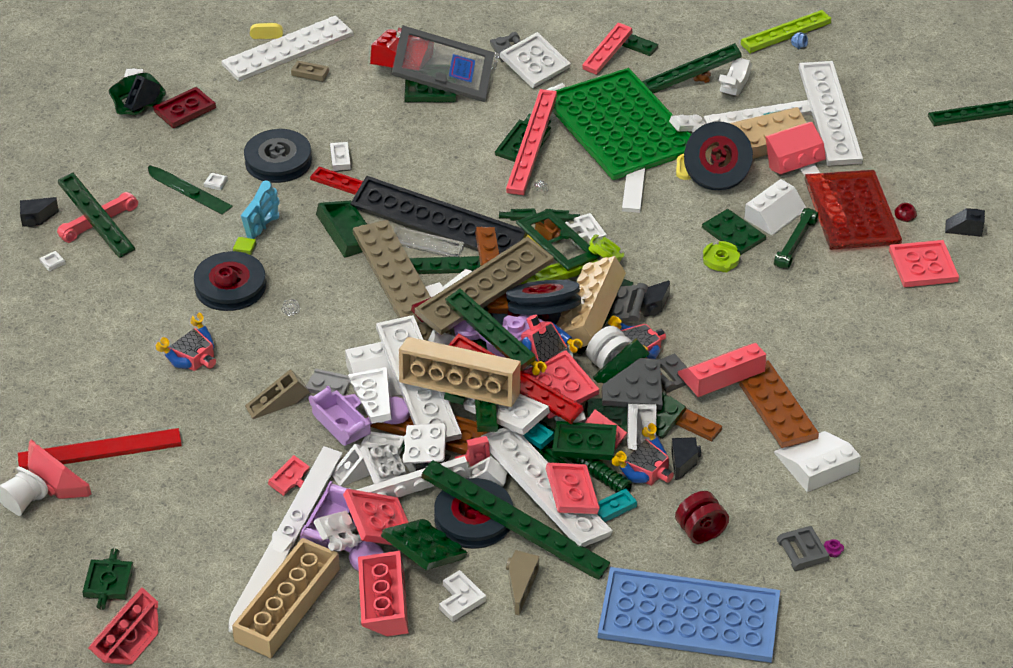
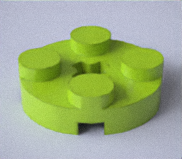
(605, 247)
(713, 259)

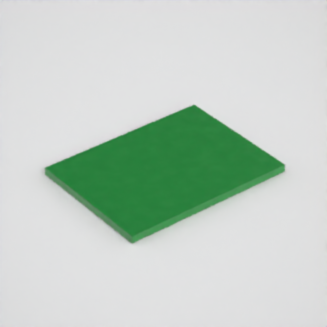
(620, 123)

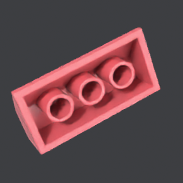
(724, 369)
(383, 593)

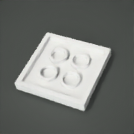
(535, 60)

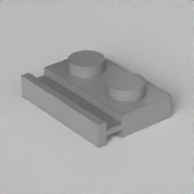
(323, 378)

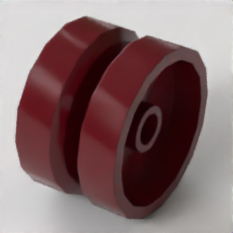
(702, 517)

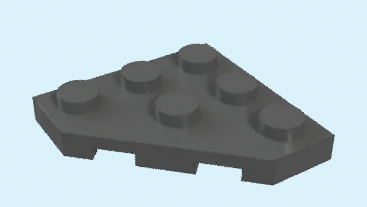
(635, 385)

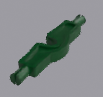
(517, 214)

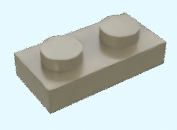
(310, 71)

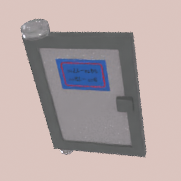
(443, 63)

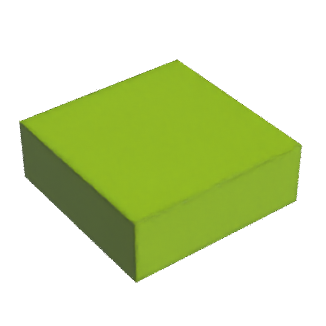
(244, 245)

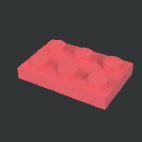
(572, 488)

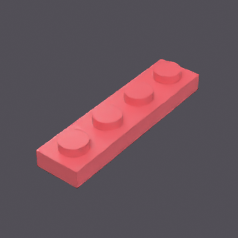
(607, 48)

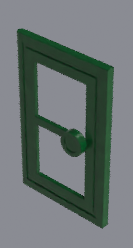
(566, 233)

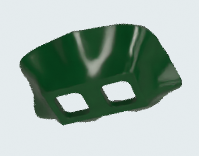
(121, 91)

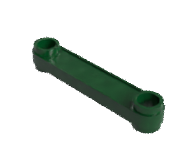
(784, 258)

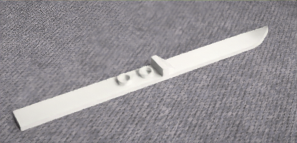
(290, 528)

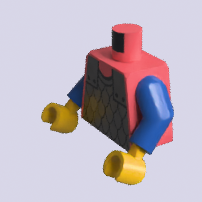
(647, 337)
(546, 341)
(192, 349)
(647, 462)

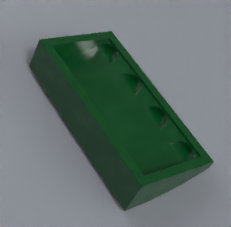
(339, 220)

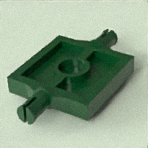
(108, 579)

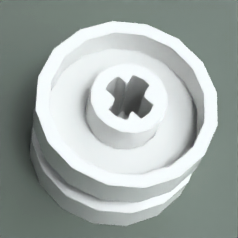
(606, 345)

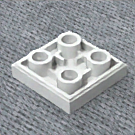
(383, 461)

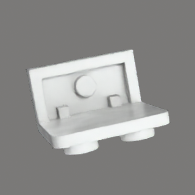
(424, 444)

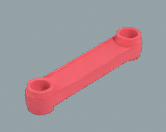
(70, 231)

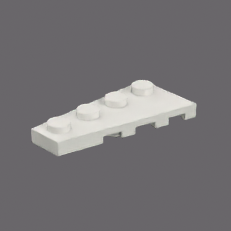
(373, 393)

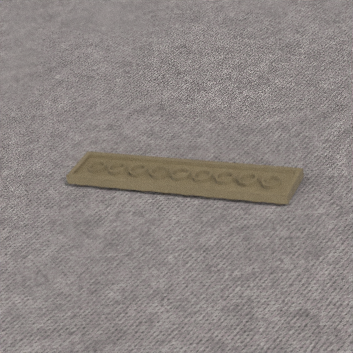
(393, 270)

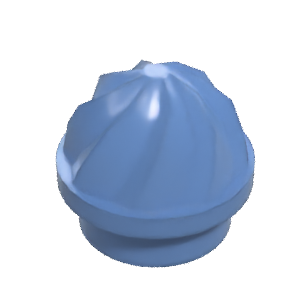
(799, 40)

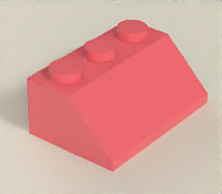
(794, 148)

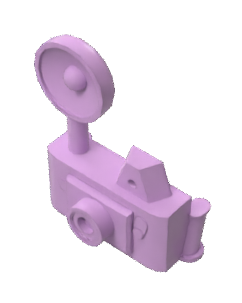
(514, 325)
(342, 419)
(331, 503)

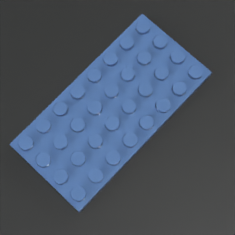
(689, 614)

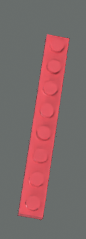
(531, 142)

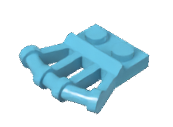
(261, 210)

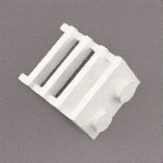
(638, 417)

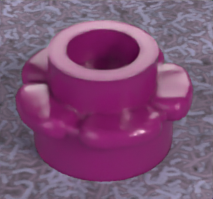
(833, 547)

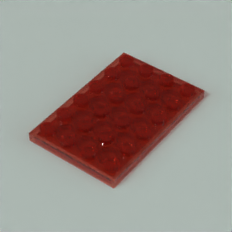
(852, 209)

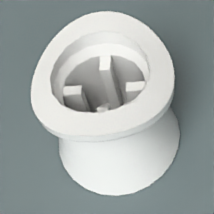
(22, 490)

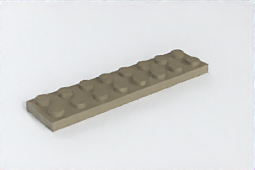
(486, 283)

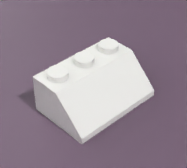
(774, 207)

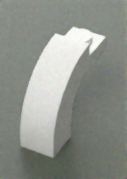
(736, 77)

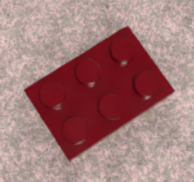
(184, 107)

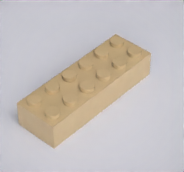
(762, 126)
(598, 289)
(459, 371)
(286, 597)

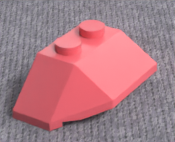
(58, 478)
(128, 631)

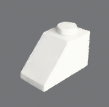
(351, 467)
(489, 470)

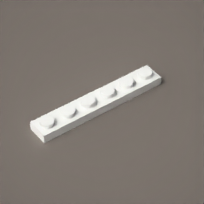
(413, 482)

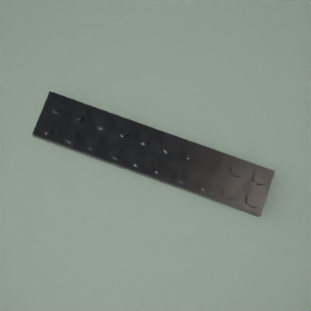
(430, 214)

